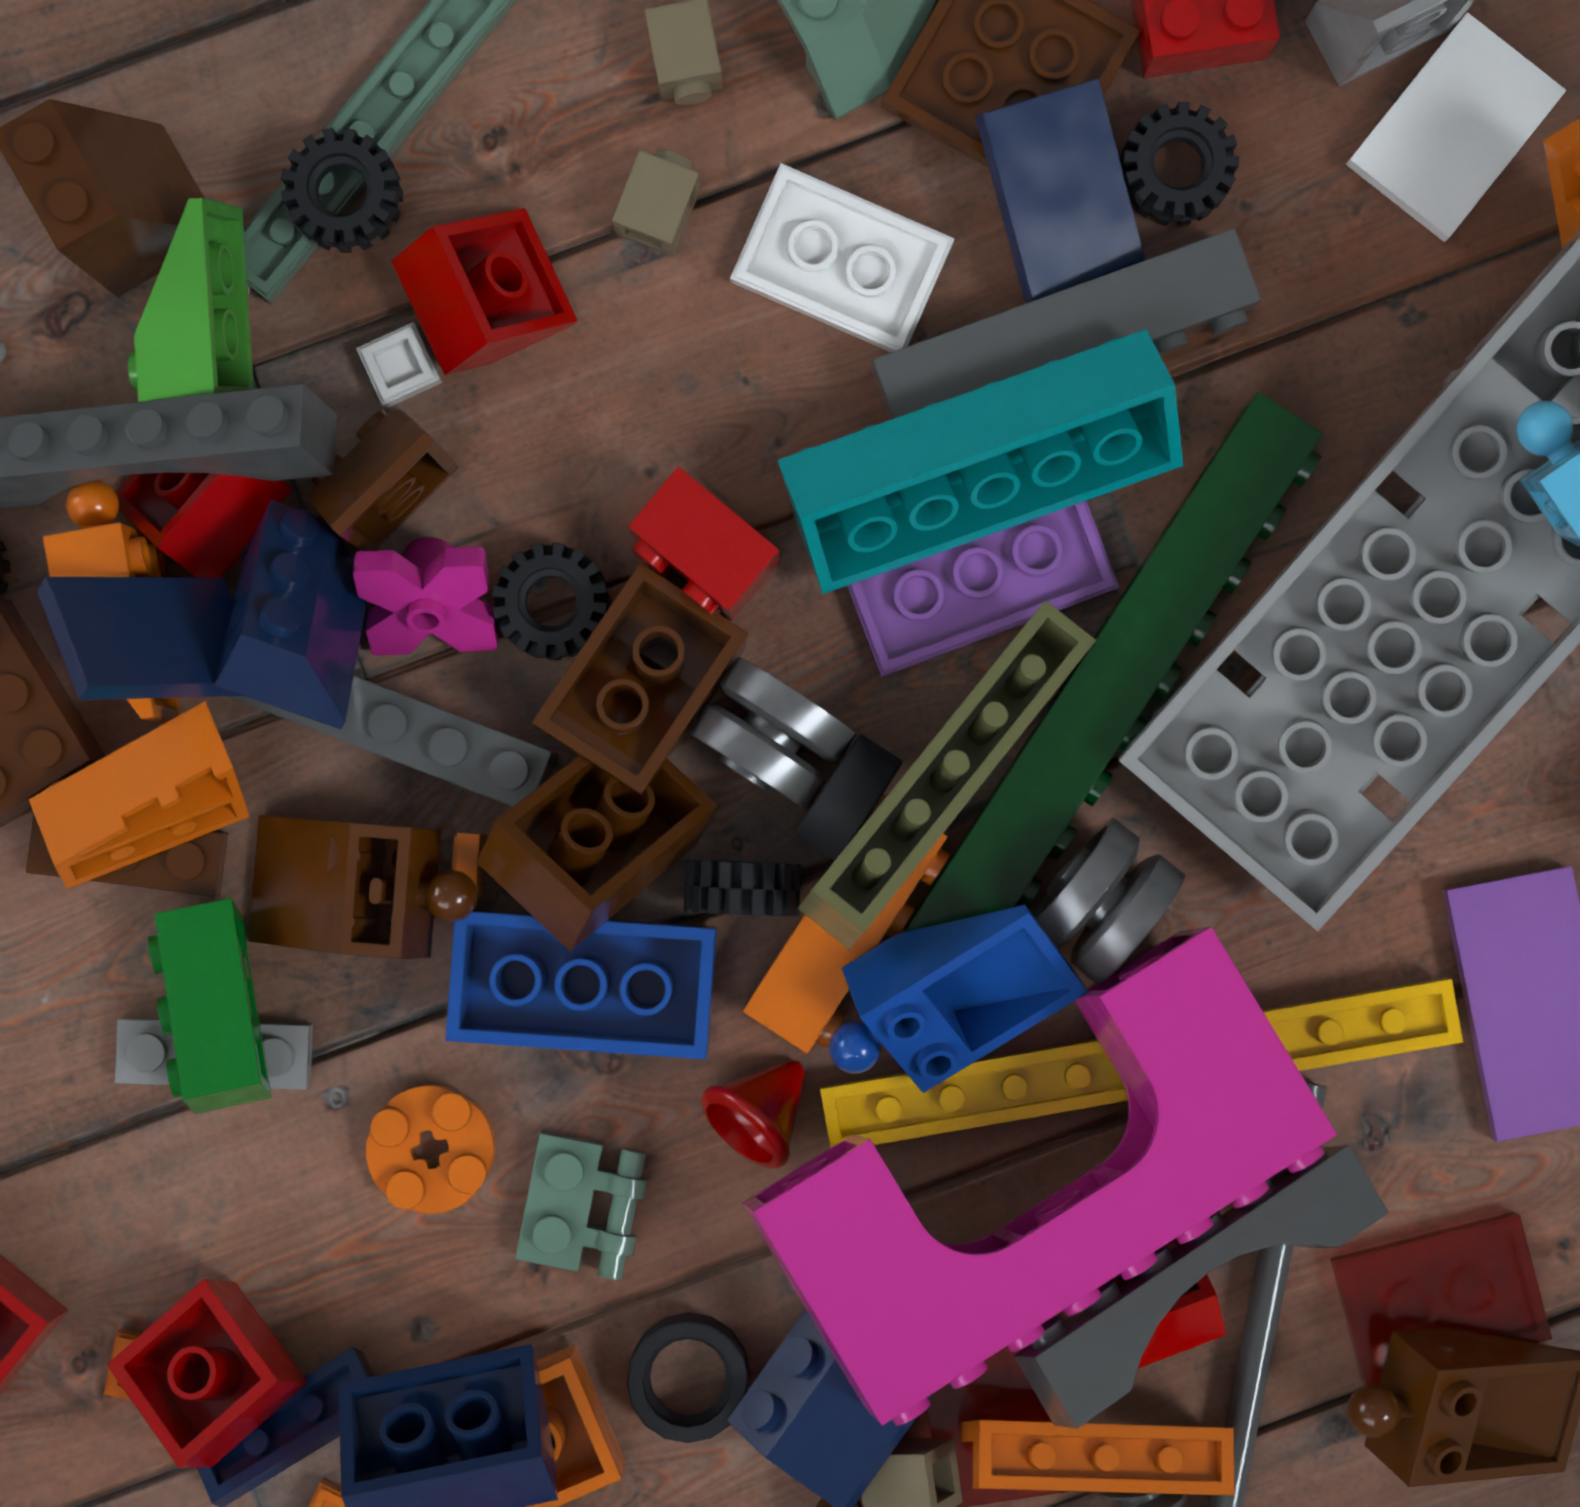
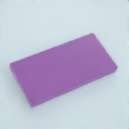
(981, 588)
(1522, 996)

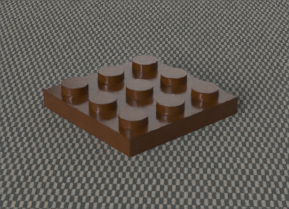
(999, 54)

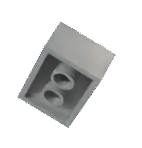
(1370, 33)

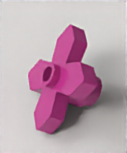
(426, 593)

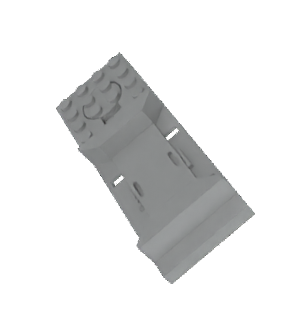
(1388, 632)

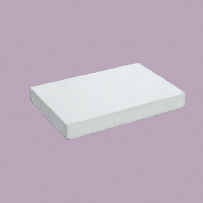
(1456, 127)
(841, 259)

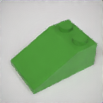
(197, 316)

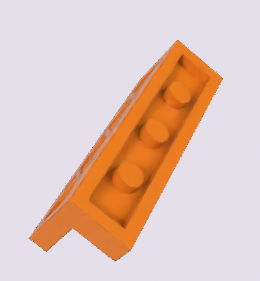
(1101, 1457)

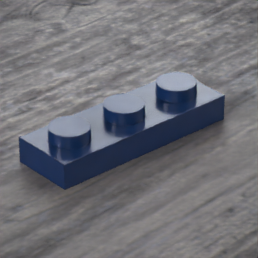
(289, 1434)

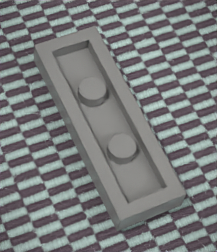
(145, 1049)

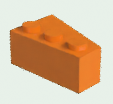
(141, 799)

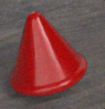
(757, 1112)

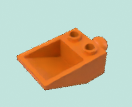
(107, 551)

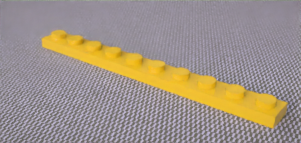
(1083, 1076)

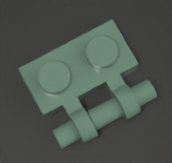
(562, 1199)

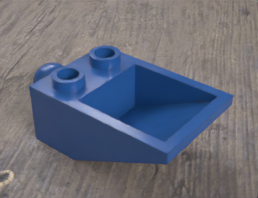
(952, 994)

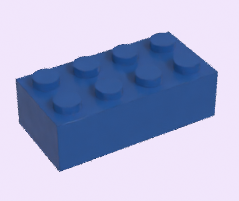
(616, 992)

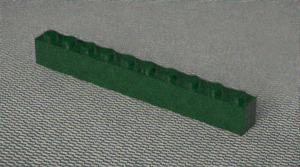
(1125, 666)

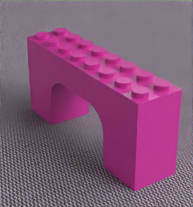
(1205, 1128)

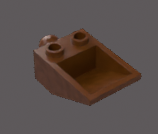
(352, 888)
(1469, 1407)

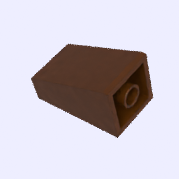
(101, 187)

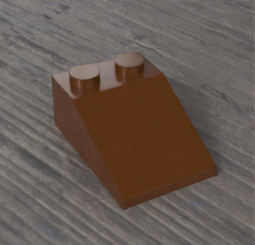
(381, 479)
(641, 679)

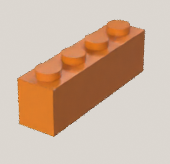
(806, 978)

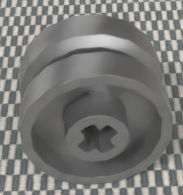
(771, 734)
(1113, 907)

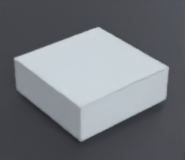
(399, 365)

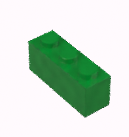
(209, 1006)

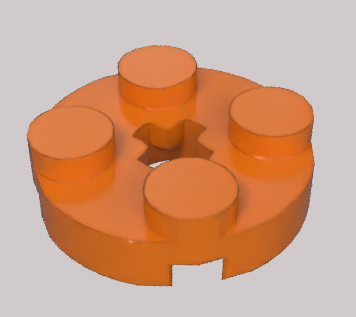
(409, 1179)

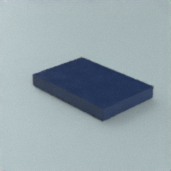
(1060, 189)
(139, 634)

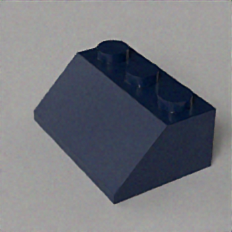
(294, 618)
(813, 1422)
(448, 1435)

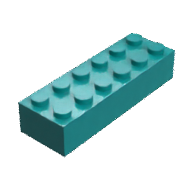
(984, 460)

